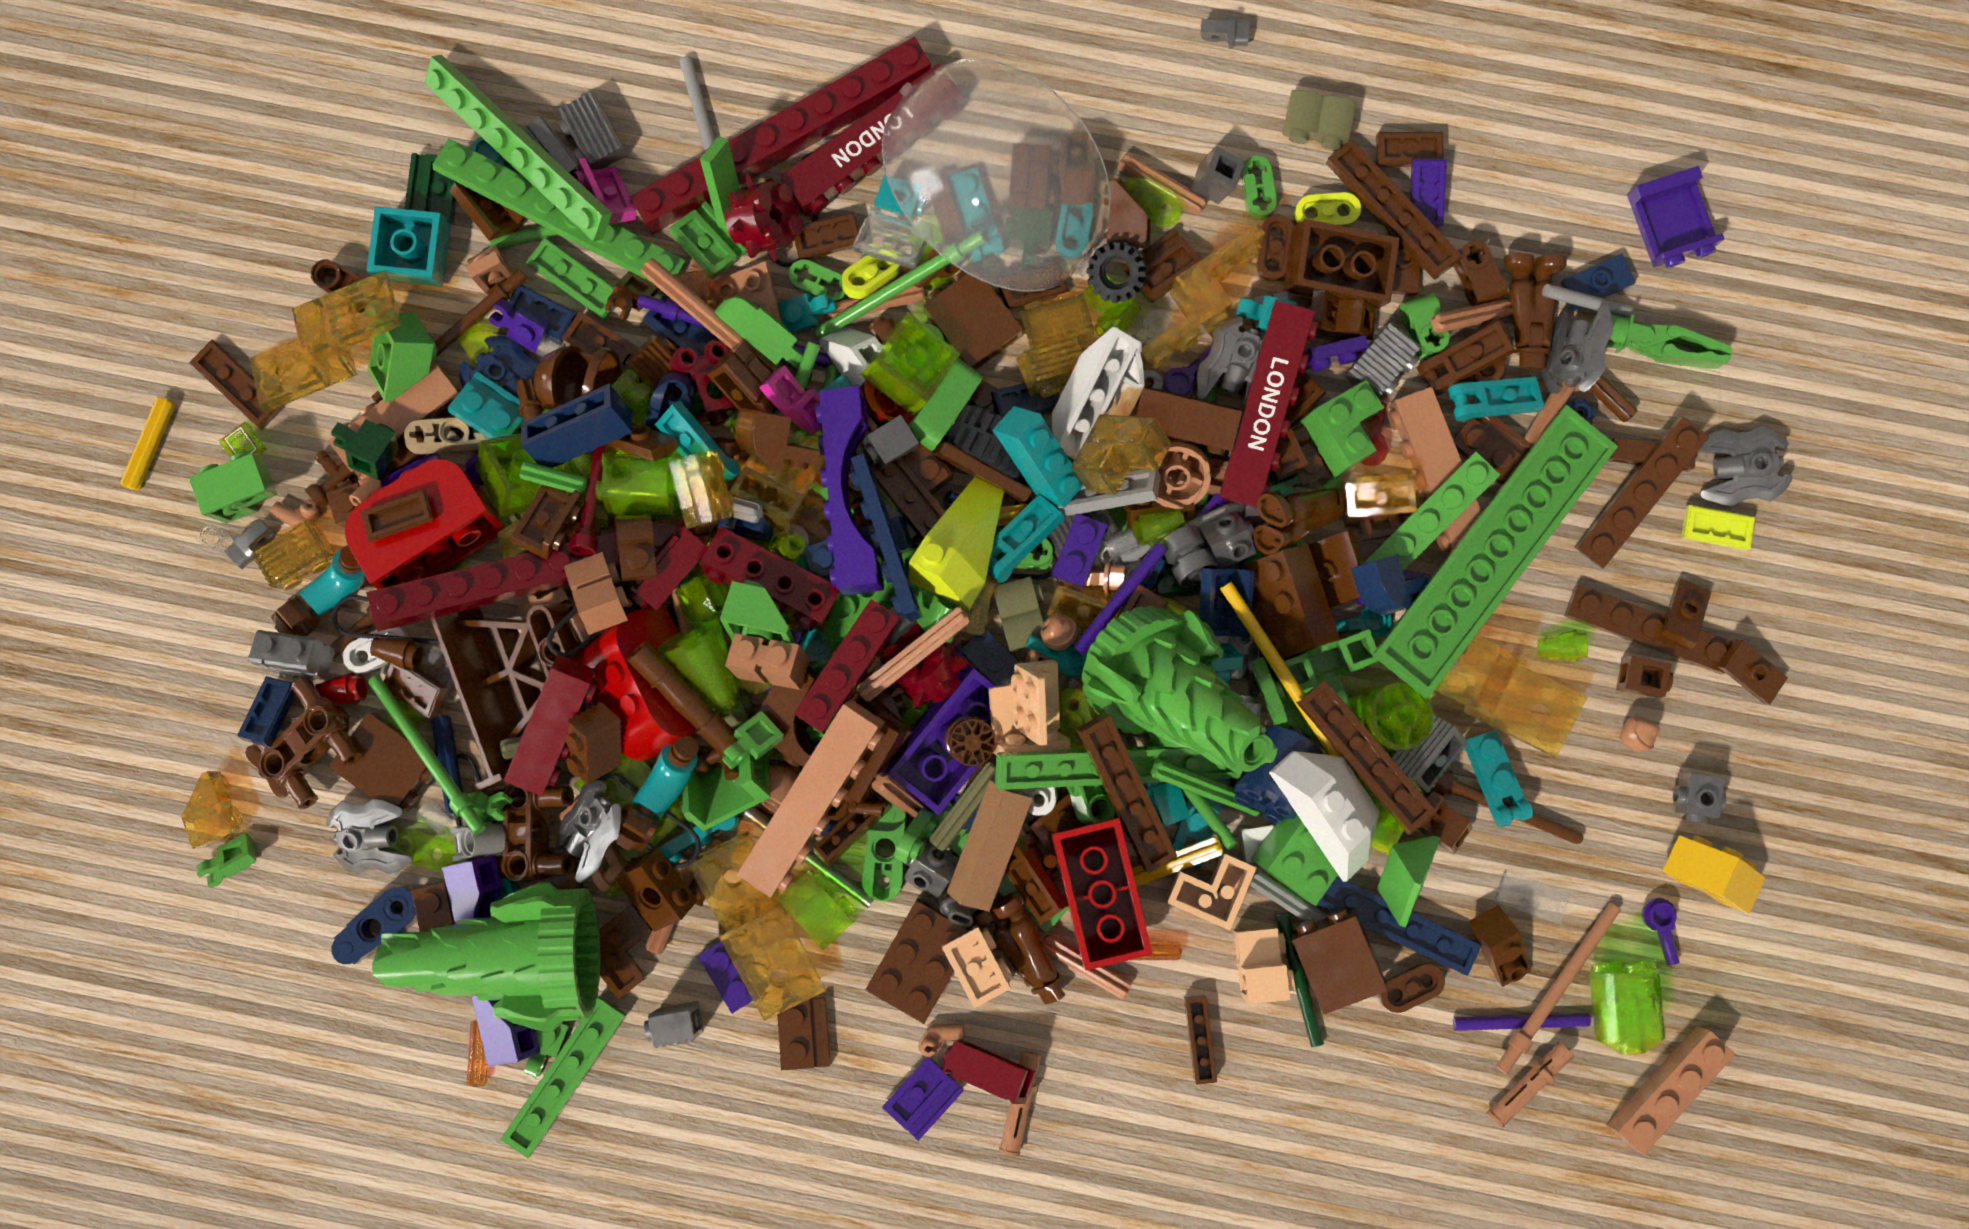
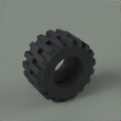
(975, 436)

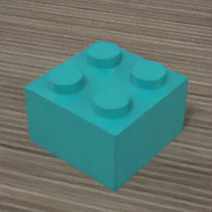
(409, 246)

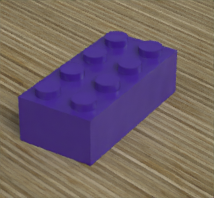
(923, 761)

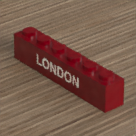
(842, 159)
(1267, 403)

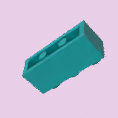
(1038, 455)

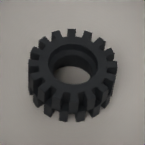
(1098, 277)

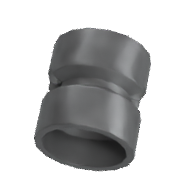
(1188, 555)

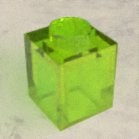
(702, 599)

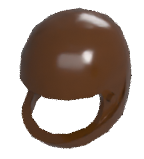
(573, 373)

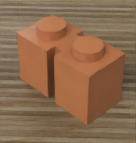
(596, 592)
(781, 662)

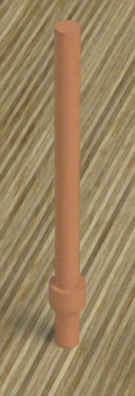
(1521, 1041)

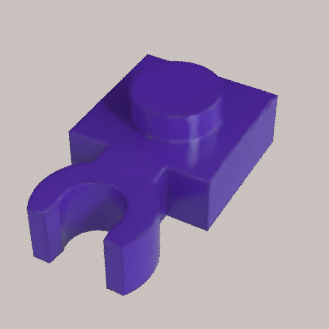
(523, 324)

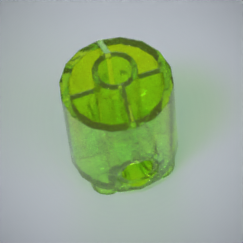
(638, 486)
(1393, 715)
(1627, 1005)

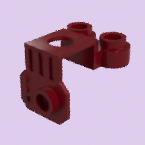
(715, 410)

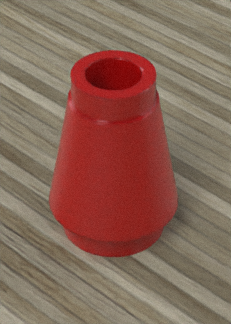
(345, 689)

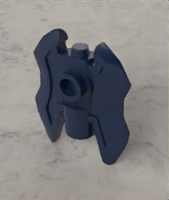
(502, 366)

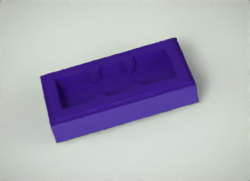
(1428, 188)

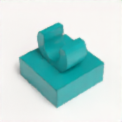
(1230, 661)

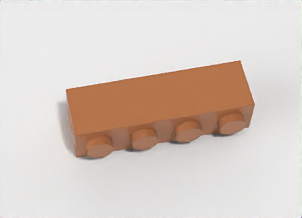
(419, 402)
(1670, 1089)

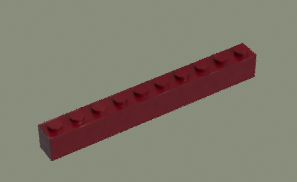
(787, 132)
(492, 581)

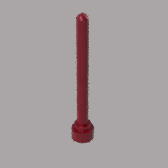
(584, 539)

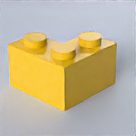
(1715, 872)

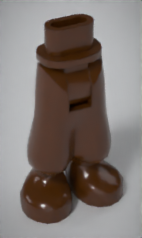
(1531, 310)
(1296, 516)
(1021, 944)

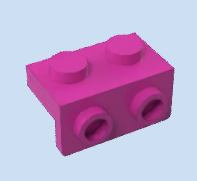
(608, 189)

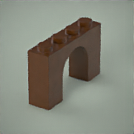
(797, 747)

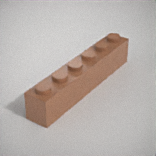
(1431, 453)
(811, 798)

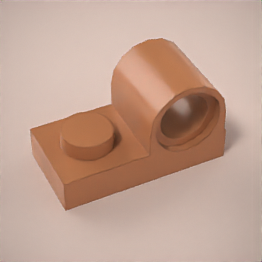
(489, 268)

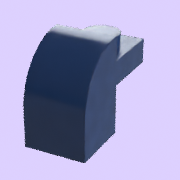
(1384, 585)

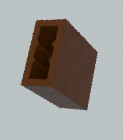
(972, 319)
(388, 766)
(1338, 959)

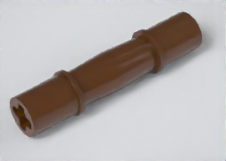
(682, 697)

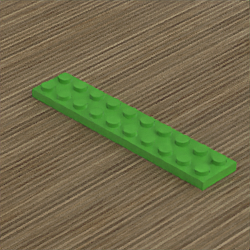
(1494, 552)

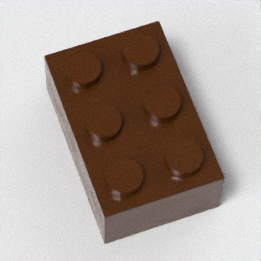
(1342, 262)
(1191, 418)
(1291, 602)
(915, 963)

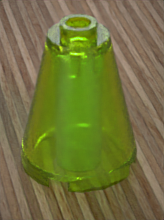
(701, 662)

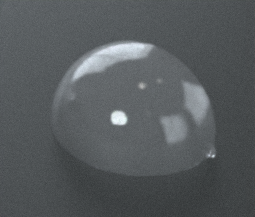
(997, 174)

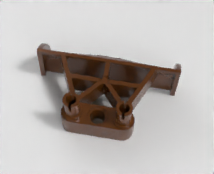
(484, 683)

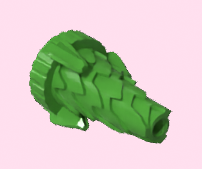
(1156, 680)
(530, 955)

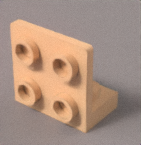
(1036, 699)
(1007, 737)
(977, 966)

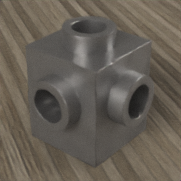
(1229, 539)
(1699, 797)
(931, 870)

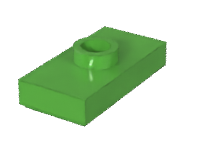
(1271, 692)

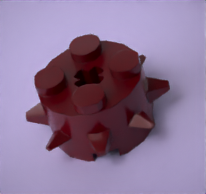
(763, 217)
(931, 678)

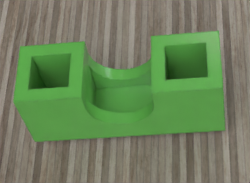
(1331, 660)

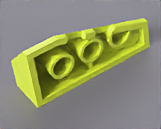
(959, 546)

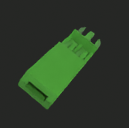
(1654, 341)

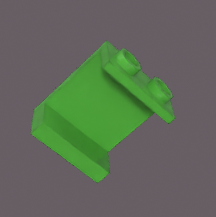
(714, 799)

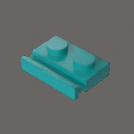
(487, 408)

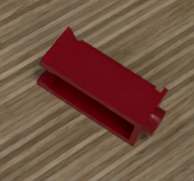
(673, 563)
(989, 1071)

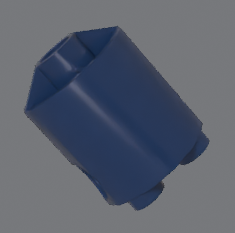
(1258, 787)

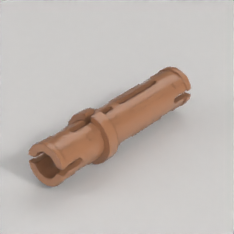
(1540, 1074)
(1018, 1113)

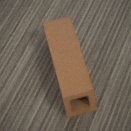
(989, 846)

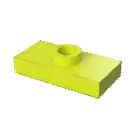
(1718, 527)

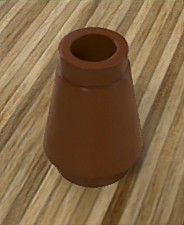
(400, 652)

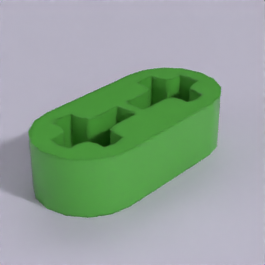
(1251, 189)
(817, 272)

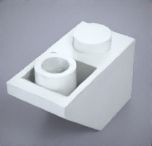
(850, 352)

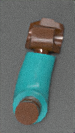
(336, 582)
(658, 793)

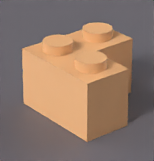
(1219, 898)
(1260, 967)

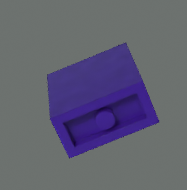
(1673, 218)

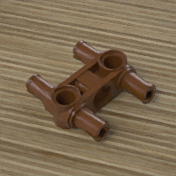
(306, 741)
(527, 834)

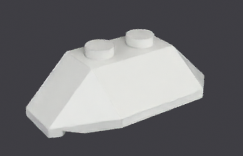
(1103, 382)
(1330, 806)

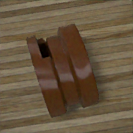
(969, 740)

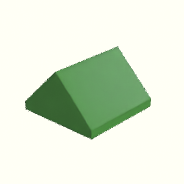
(1405, 875)

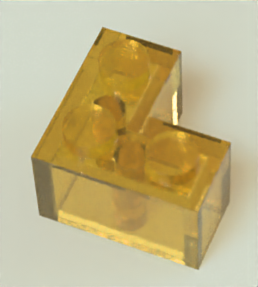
(1115, 447)

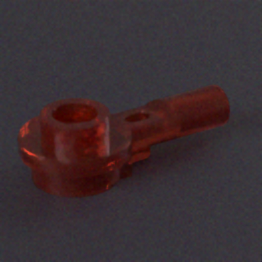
(1377, 439)

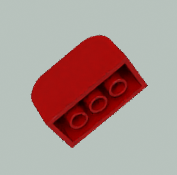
(460, 526)
(644, 713)
(1101, 894)

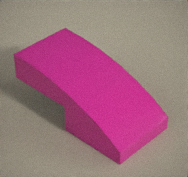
(791, 399)

